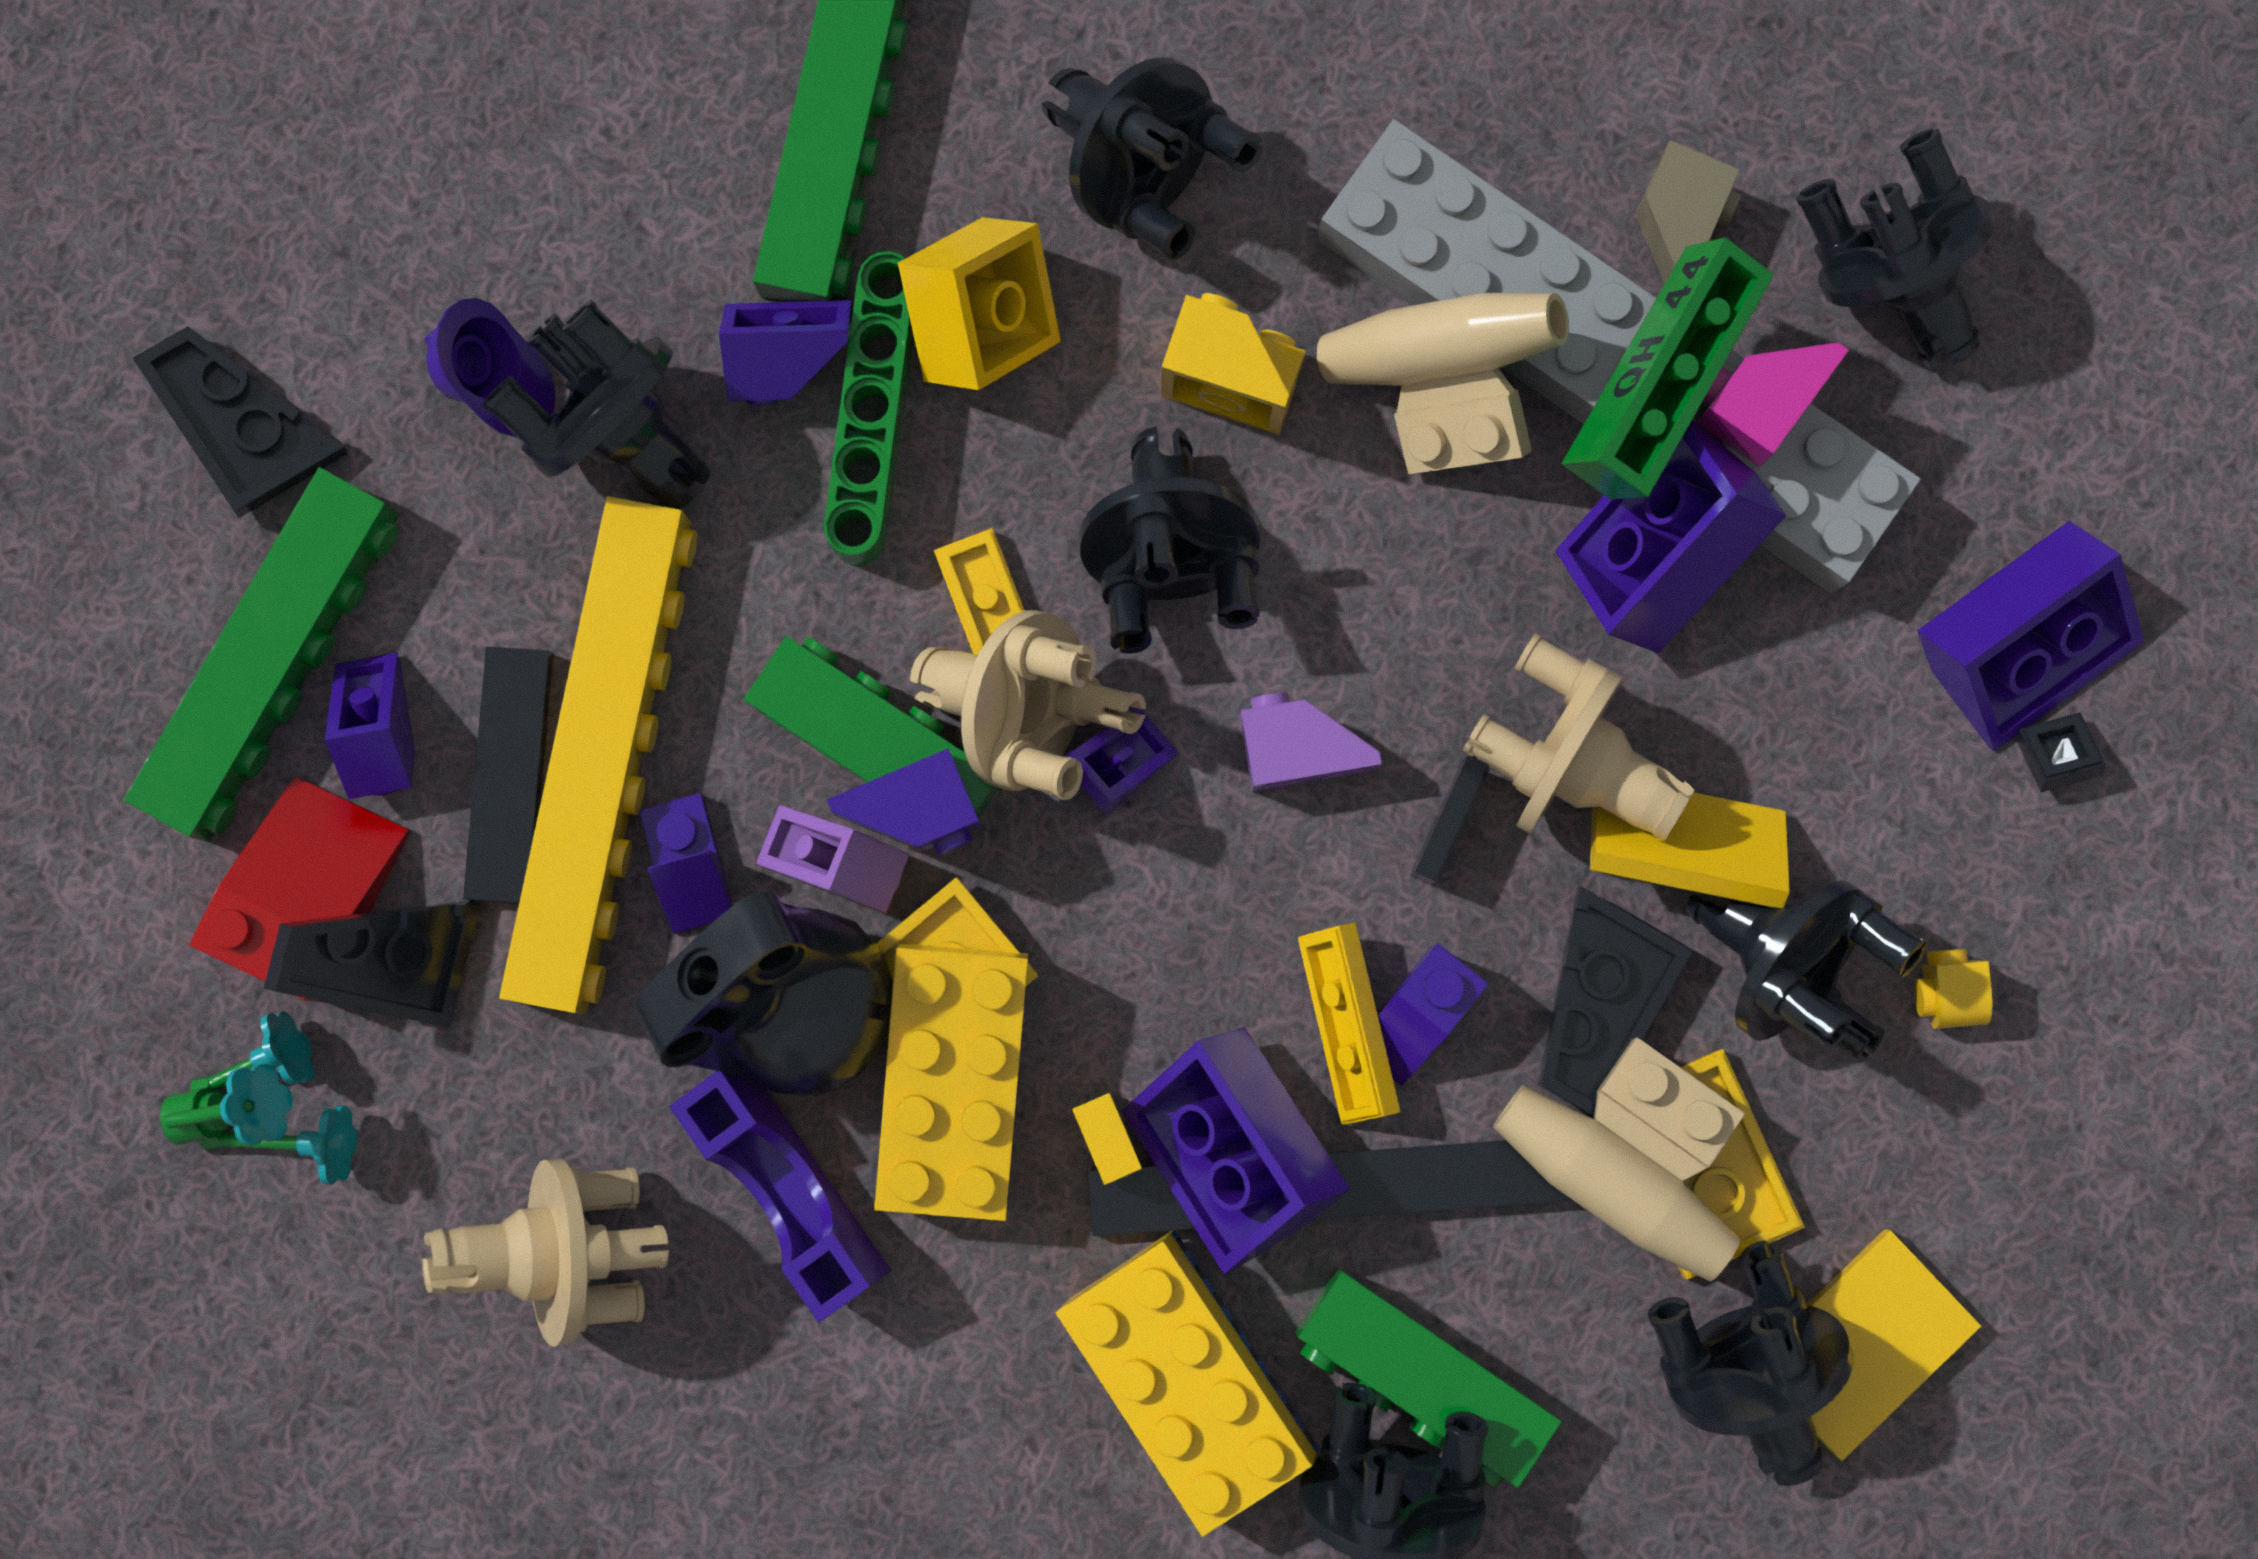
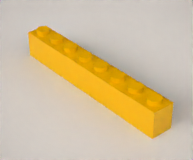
(597, 757)

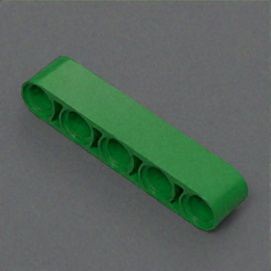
(878, 439)

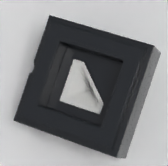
(2060, 752)

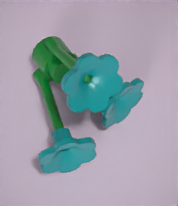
(259, 1104)

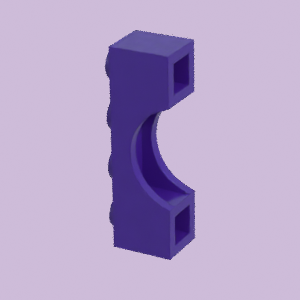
(819, 1238)

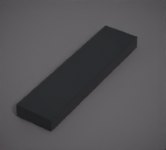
(507, 772)

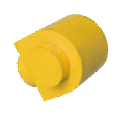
(1954, 990)

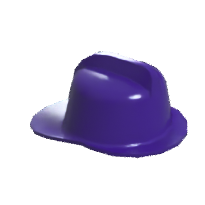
(477, 351)

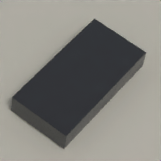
(1450, 820)

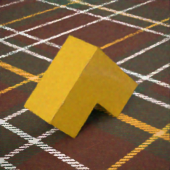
(1107, 1138)

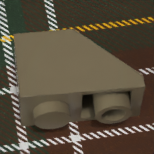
(1685, 203)

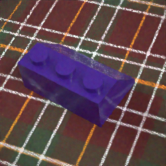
(1664, 555)
(2034, 633)
(1234, 1148)

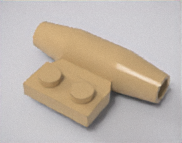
(1448, 360)
(1630, 1160)

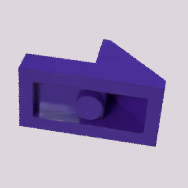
(685, 863)

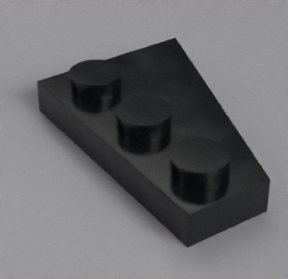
(233, 423)
(379, 961)
(1606, 995)

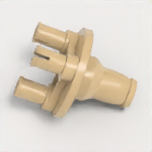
(1024, 701)
(1584, 755)
(554, 1252)

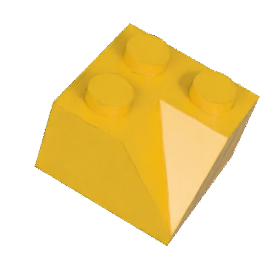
(980, 302)
(1227, 367)

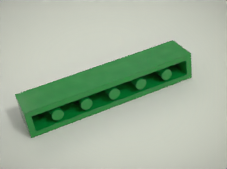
(830, 150)
(264, 657)

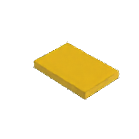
(1712, 850)
(1743, 1179)
(1899, 1334)

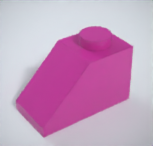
(1766, 397)

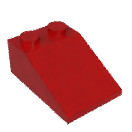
(303, 863)

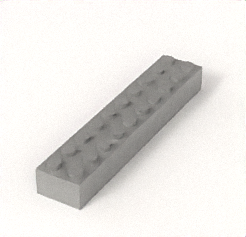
(1447, 234)

